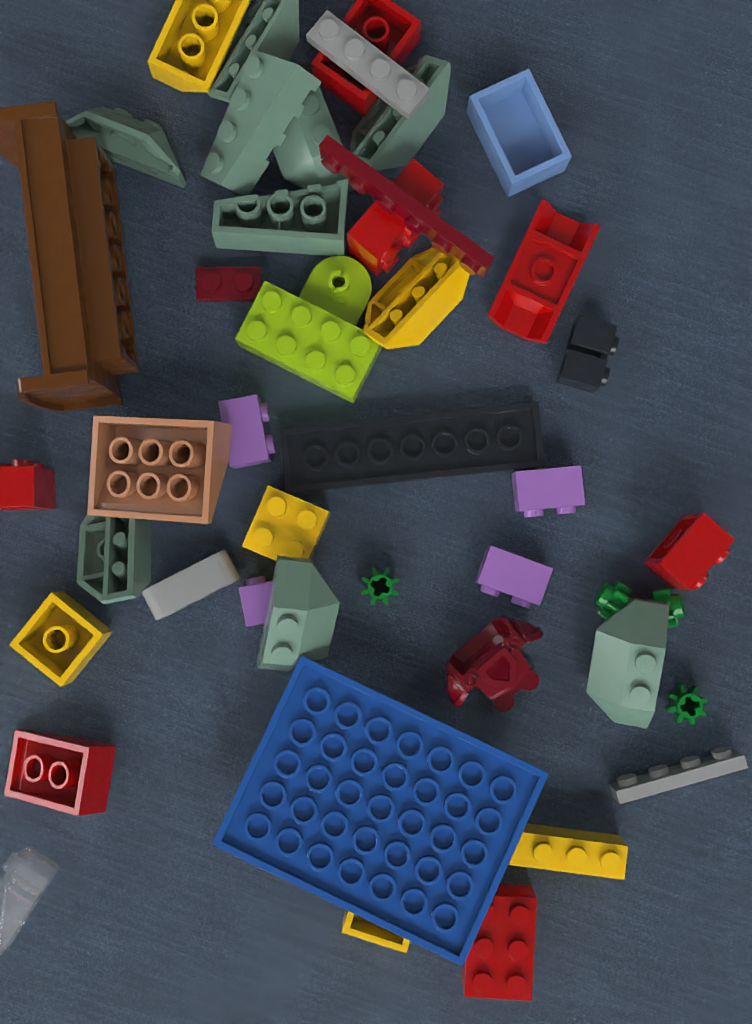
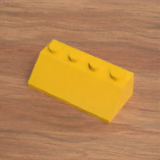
(195, 42)

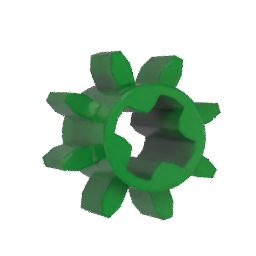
(383, 595)
(612, 598)
(676, 604)
(677, 699)

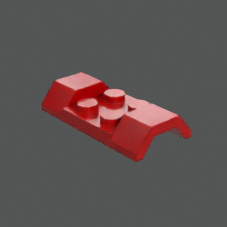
(542, 274)

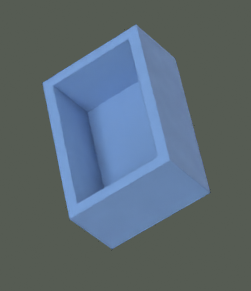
(518, 132)

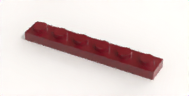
(395, 200)

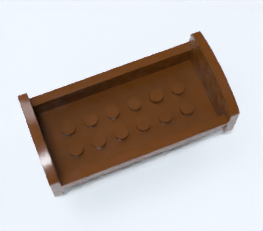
(73, 261)

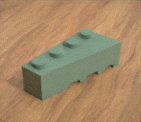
(255, 120)
(285, 222)

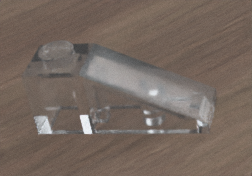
(21, 889)

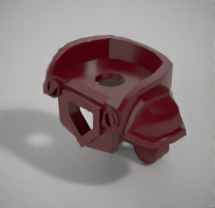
(493, 663)

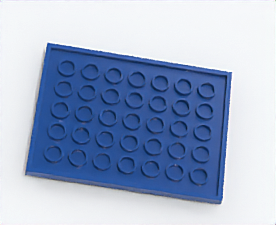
(381, 809)

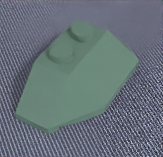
(267, 28)
(388, 138)
(130, 142)
(300, 153)
(114, 557)
(298, 615)
(629, 662)

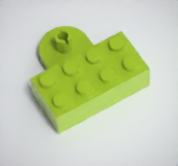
(318, 330)

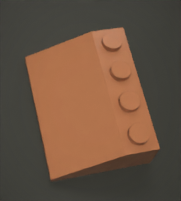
(157, 468)

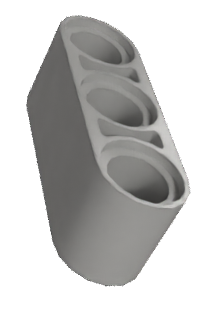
(190, 585)

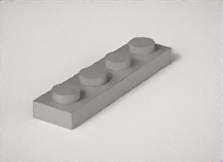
(368, 64)
(689, 771)

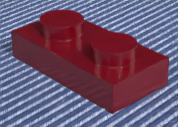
(228, 284)

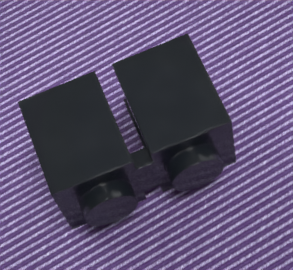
(587, 354)

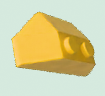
(415, 300)

